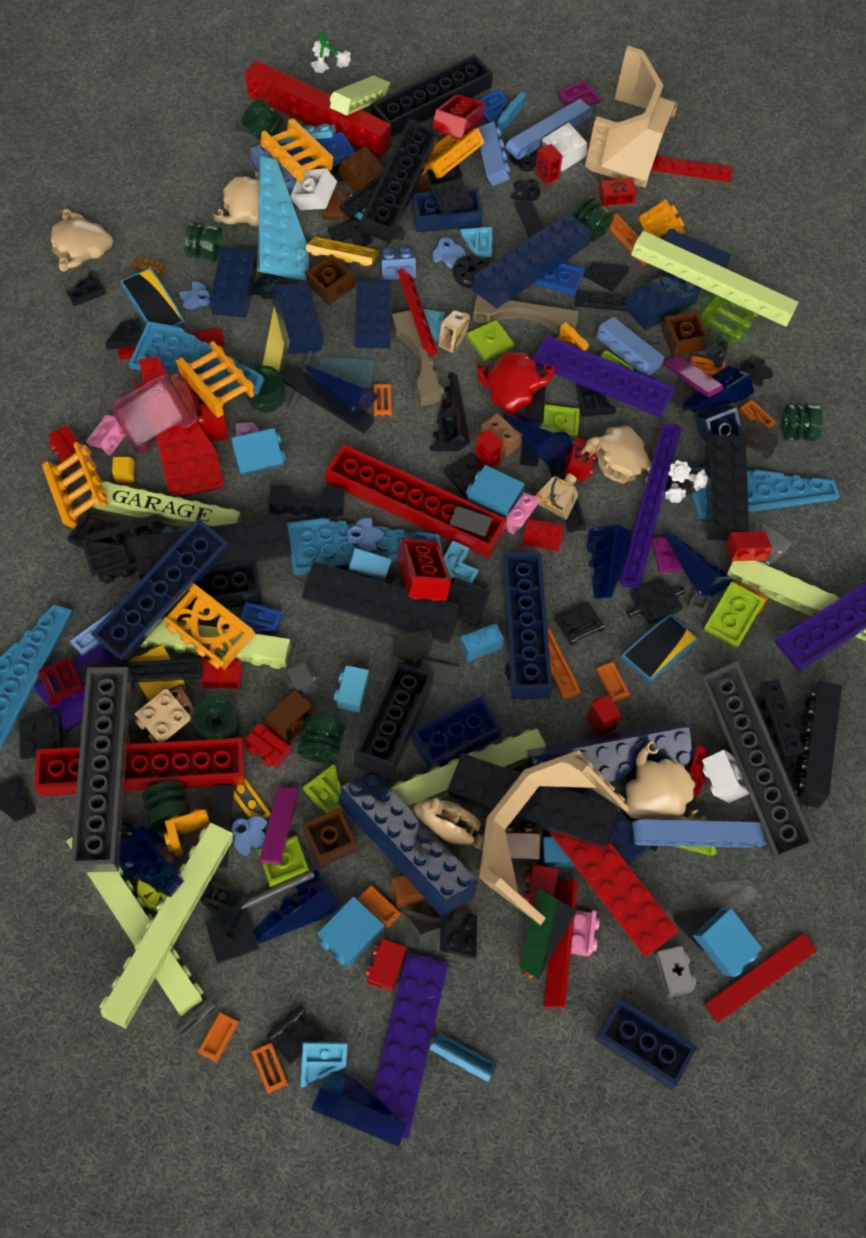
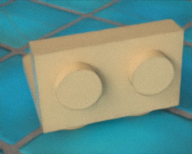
(162, 717)

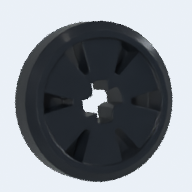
(464, 265)

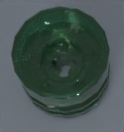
(262, 117)
(594, 217)
(203, 241)
(802, 422)
(214, 711)
(321, 739)
(163, 802)

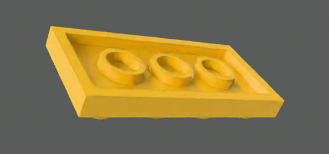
(342, 250)

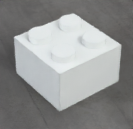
(568, 143)
(314, 190)
(724, 776)

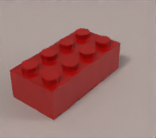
(458, 116)
(423, 569)

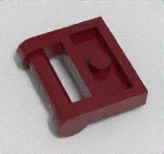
(66, 677)

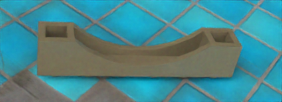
(546, 315)
(427, 385)

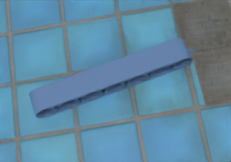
(532, 138)
(698, 833)

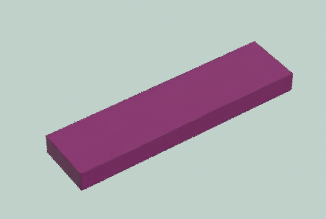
(693, 375)
(279, 825)

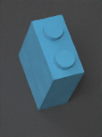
(258, 451)
(495, 491)
(350, 932)
(727, 942)

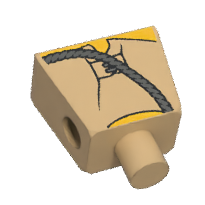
(458, 325)
(559, 496)

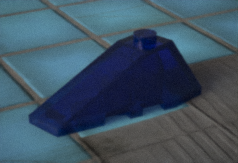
(736, 387)
(346, 392)
(546, 441)
(609, 551)
(703, 575)
(150, 861)
(309, 904)
(354, 1106)

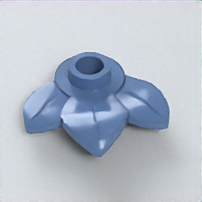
(448, 253)
(194, 297)
(367, 535)
(251, 837)

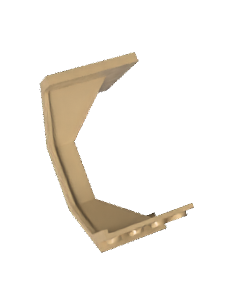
(631, 146)
(564, 771)

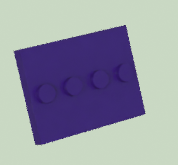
(72, 707)

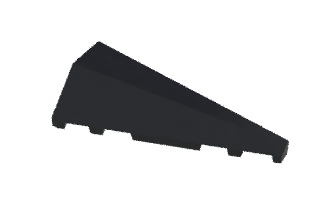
(451, 419)

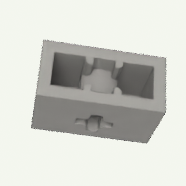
(672, 982)

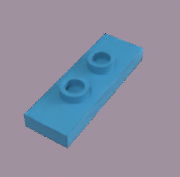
(512, 111)
(463, 1056)

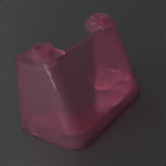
(154, 410)

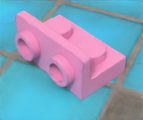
(106, 435)
(521, 512)
(583, 933)

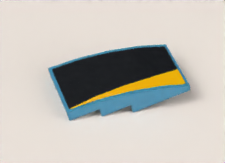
(151, 299)
(659, 648)

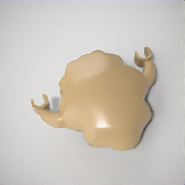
(241, 201)
(78, 240)
(619, 454)
(659, 789)
(449, 822)

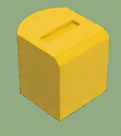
(123, 469)

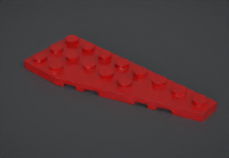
(185, 453)

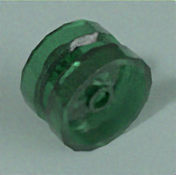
(272, 391)

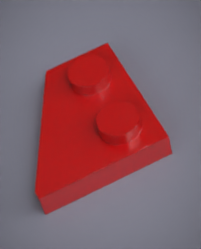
(696, 771)

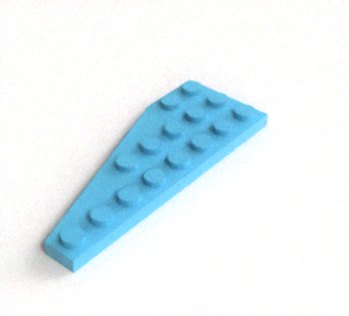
(279, 232)

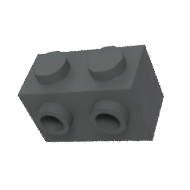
(302, 681)

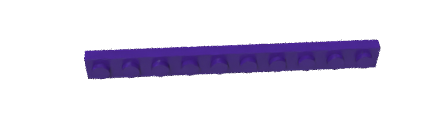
(650, 506)

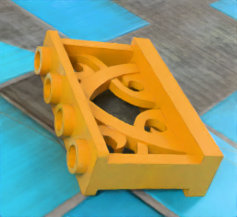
(204, 602)

